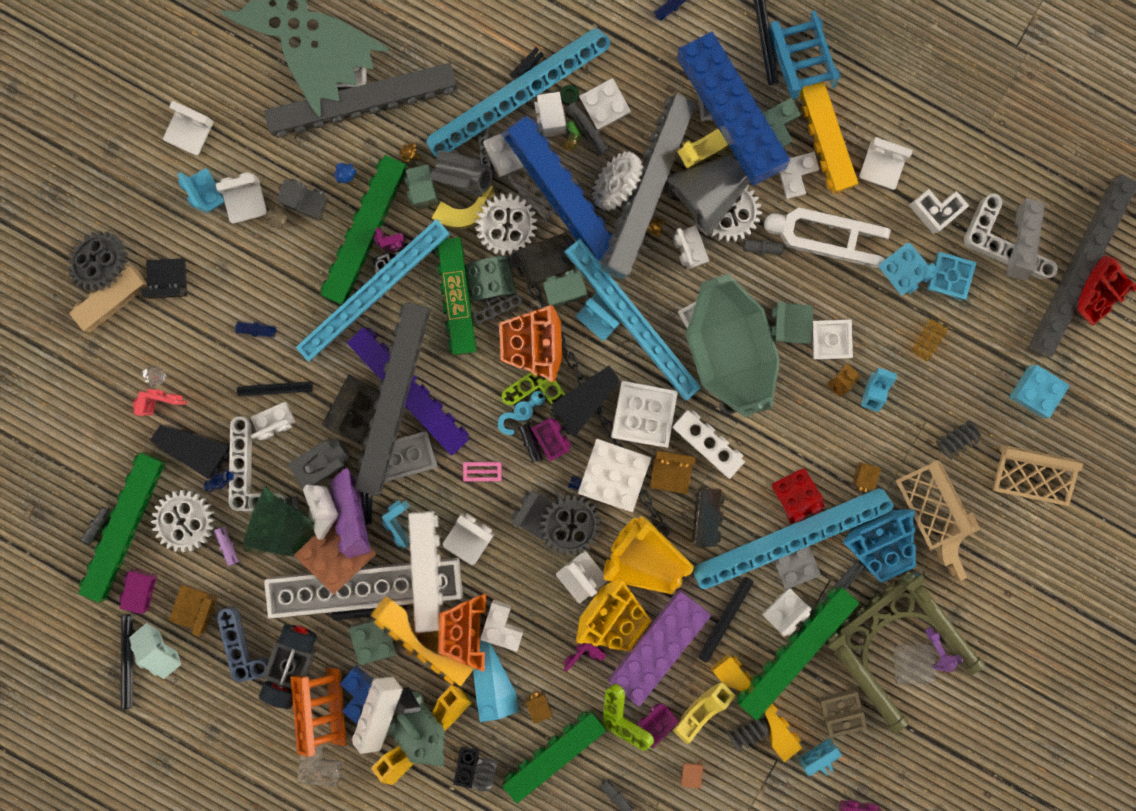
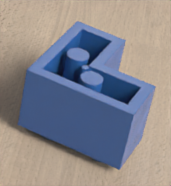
(357, 684)

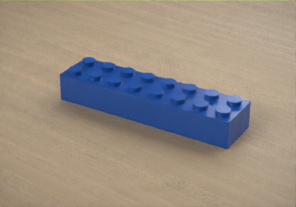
(733, 108)
(557, 185)

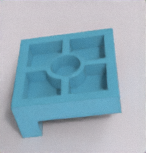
(952, 276)
(820, 757)

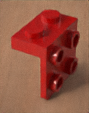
(798, 496)

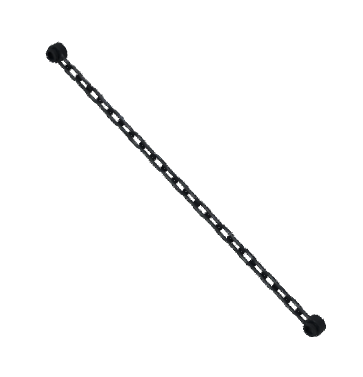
(599, 412)

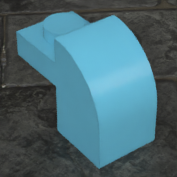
(877, 389)

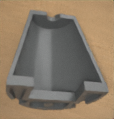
(709, 189)

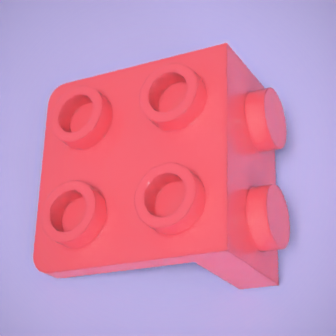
(146, 401)

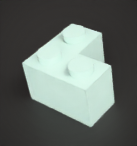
(153, 653)

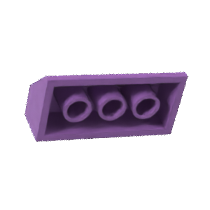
(350, 516)

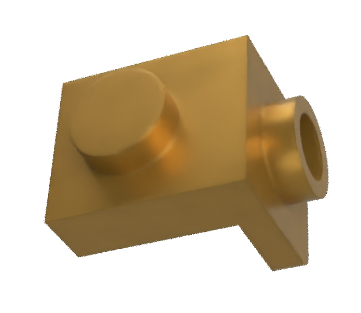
(844, 380)

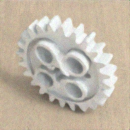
(617, 181)
(747, 205)
(488, 223)
(169, 530)

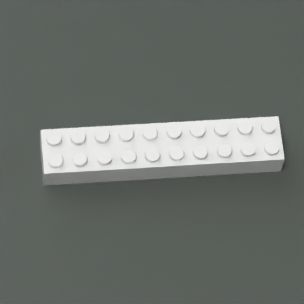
(366, 589)

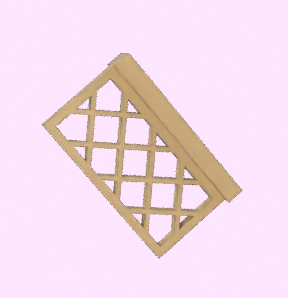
(1044, 460)
(950, 497)

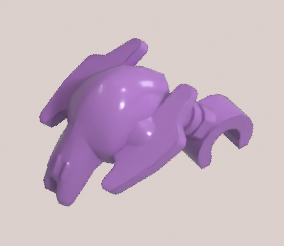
(947, 662)

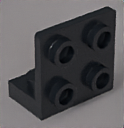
(166, 279)

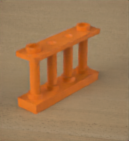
(303, 716)

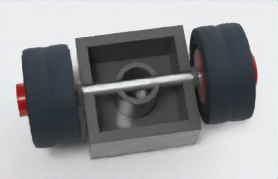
(290, 657)

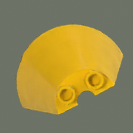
(646, 559)

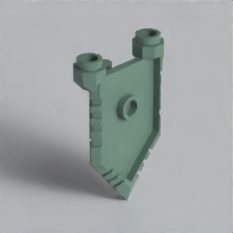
(419, 735)

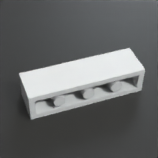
(376, 715)

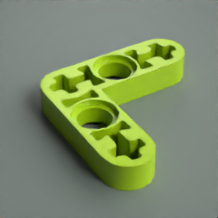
(542, 384)
(616, 724)

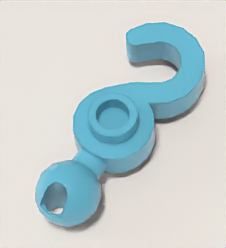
(522, 412)

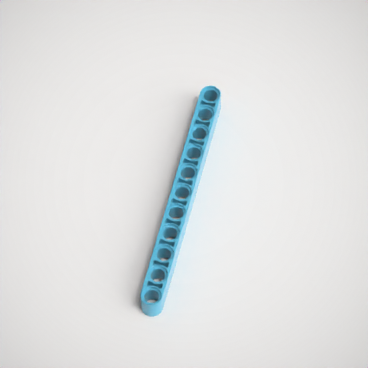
(527, 92)
(792, 538)

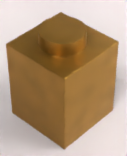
(866, 477)
(538, 706)

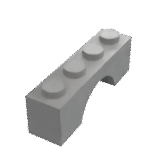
(1029, 223)

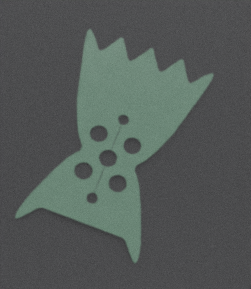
(316, 68)

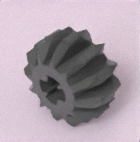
(484, 774)

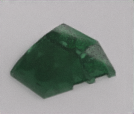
(276, 527)

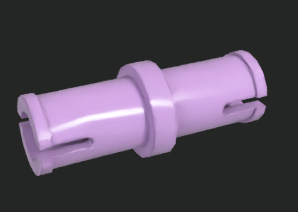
(226, 546)

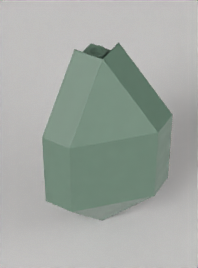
(733, 346)

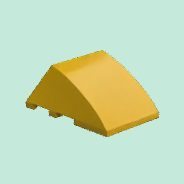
(613, 618)

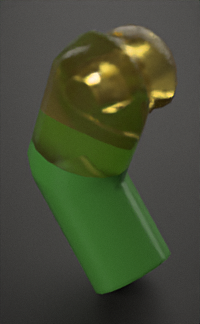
(574, 137)

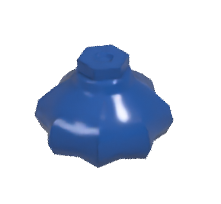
(344, 173)

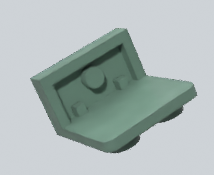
(792, 323)

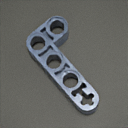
(239, 643)

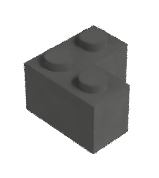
(298, 198)

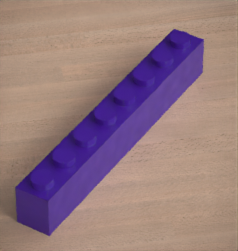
(418, 401)

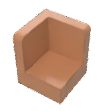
(692, 775)

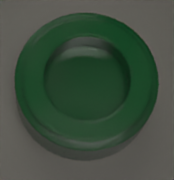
(569, 94)

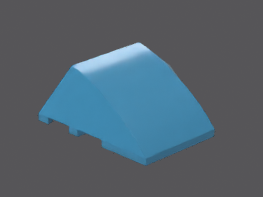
(885, 544)

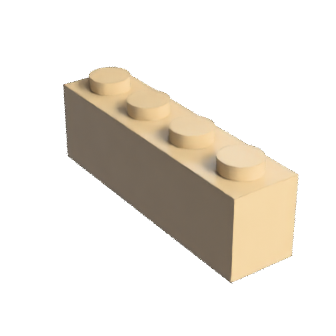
(105, 303)

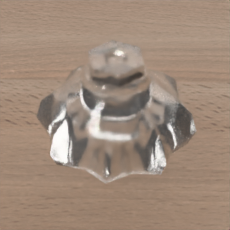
(154, 376)

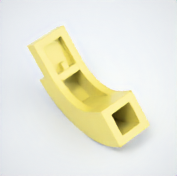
(703, 149)
(462, 218)
(706, 706)

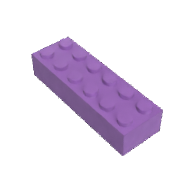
(659, 647)

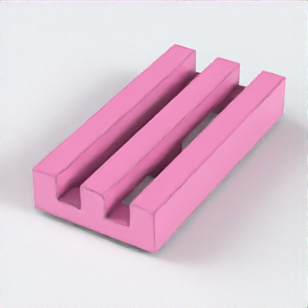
(465, 471)

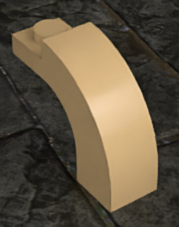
(948, 552)

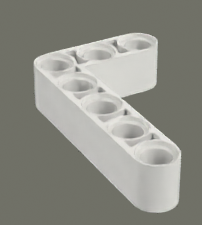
(1002, 245)
(245, 472)

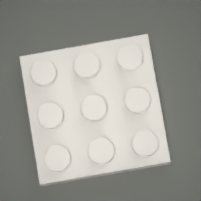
(644, 414)
(614, 475)

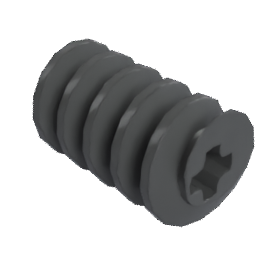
(958, 439)
(748, 733)

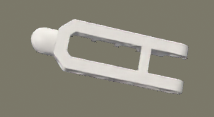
(784, 226)

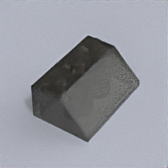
(545, 259)
(352, 410)
(707, 517)

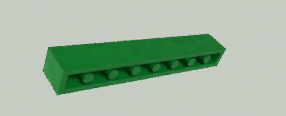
(361, 235)
(122, 527)
(797, 652)

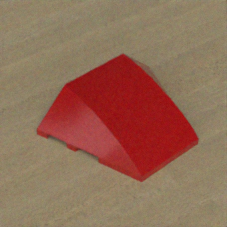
(1103, 289)

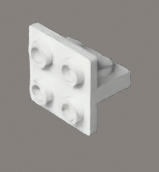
(581, 577)

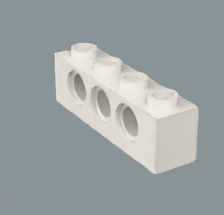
(727, 467)

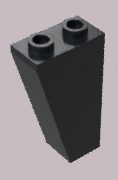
(583, 401)
(194, 450)

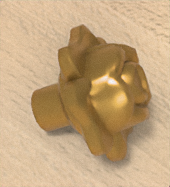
(408, 153)
(655, 227)

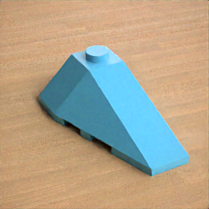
(493, 689)

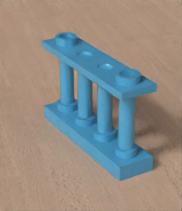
(790, 67)

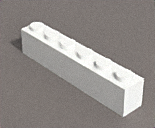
(425, 570)

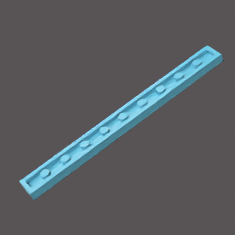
(373, 290)
(632, 319)

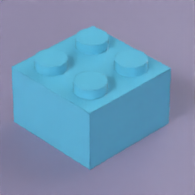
(1039, 391)

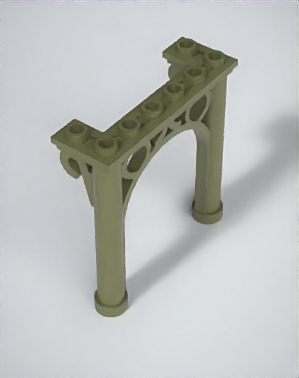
(842, 646)

